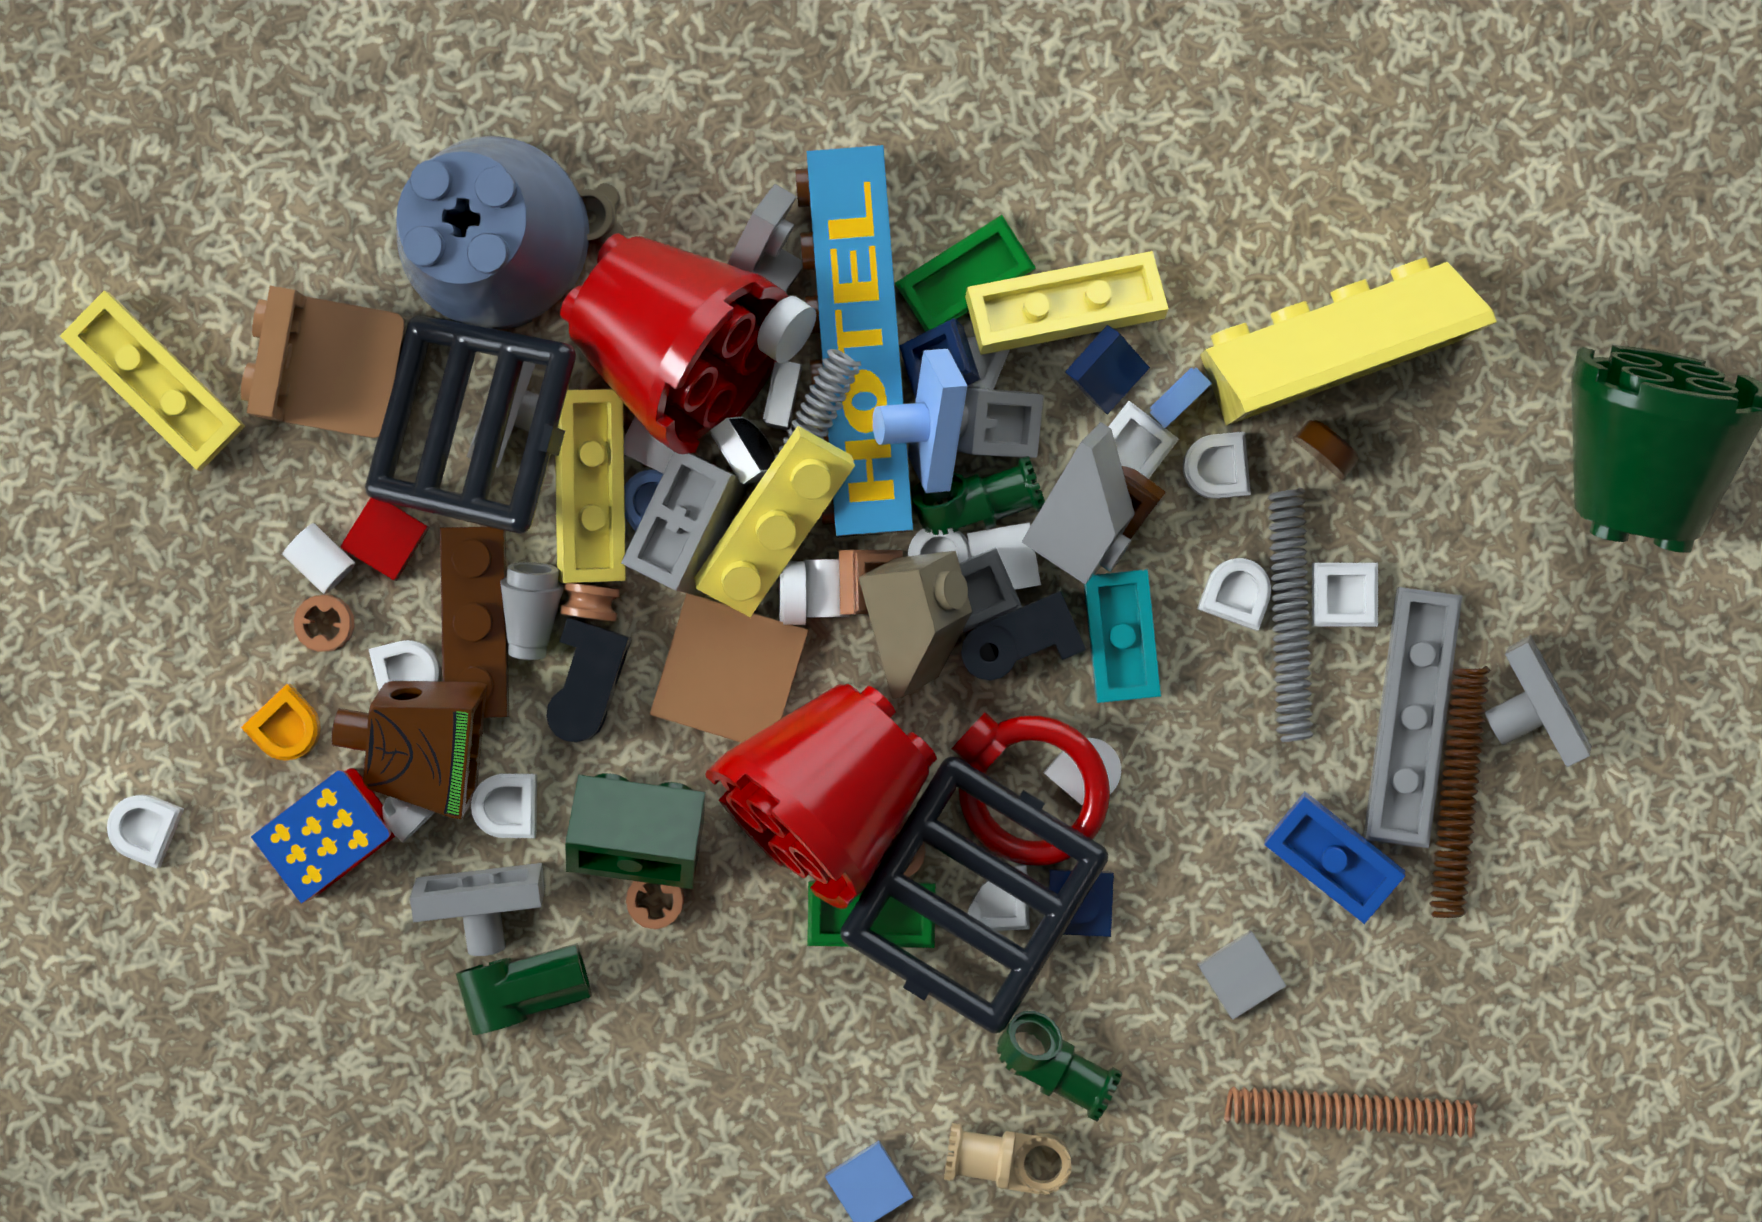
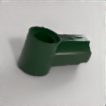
(511, 990)

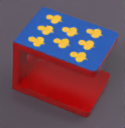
(324, 834)

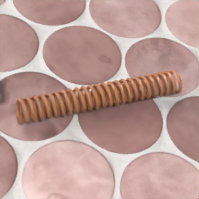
(1329, 1101)

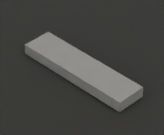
(1412, 717)

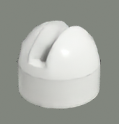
(403, 818)

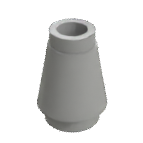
(530, 607)

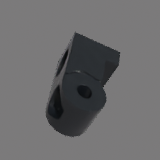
(996, 645)
(585, 700)

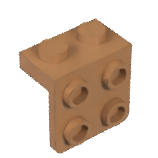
(322, 363)

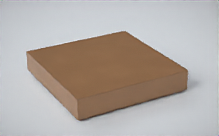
(727, 670)

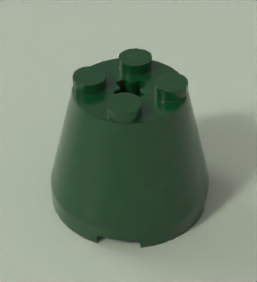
(1656, 442)

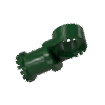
(979, 499)
(1059, 1067)

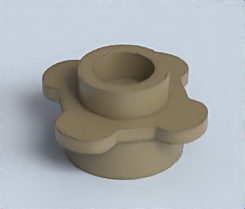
(603, 203)

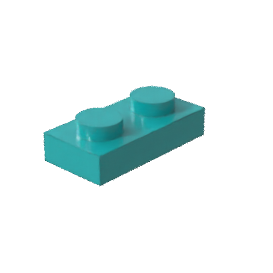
(1122, 636)

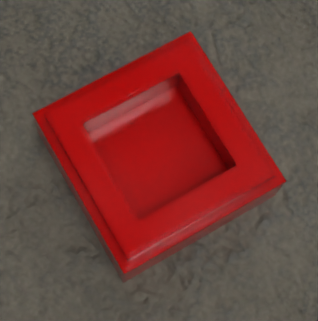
(384, 537)

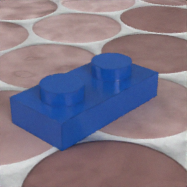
(1334, 857)

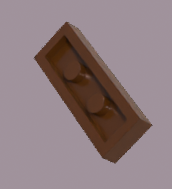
(474, 612)

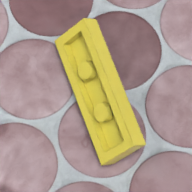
(1066, 302)
(152, 380)
(591, 488)
(774, 521)

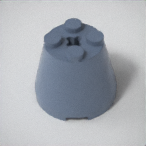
(526, 240)

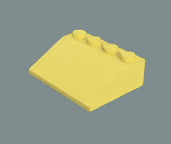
(1342, 340)

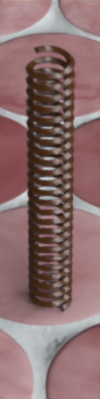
(1469, 732)

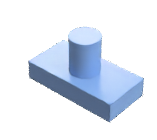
(930, 423)

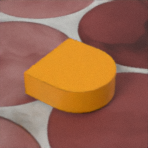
(285, 726)

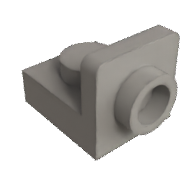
(763, 239)
(1001, 423)

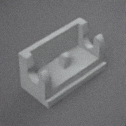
(684, 521)

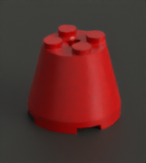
(673, 335)
(826, 788)

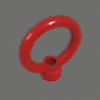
(988, 740)

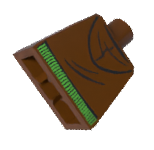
(420, 742)

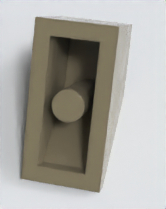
(916, 616)

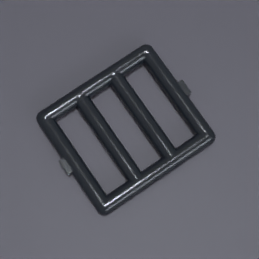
(542, 441)
(1023, 962)

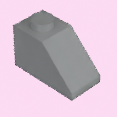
(1086, 511)

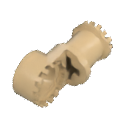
(1003, 1159)

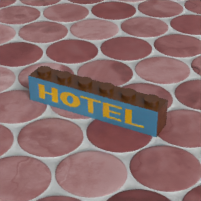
(860, 319)

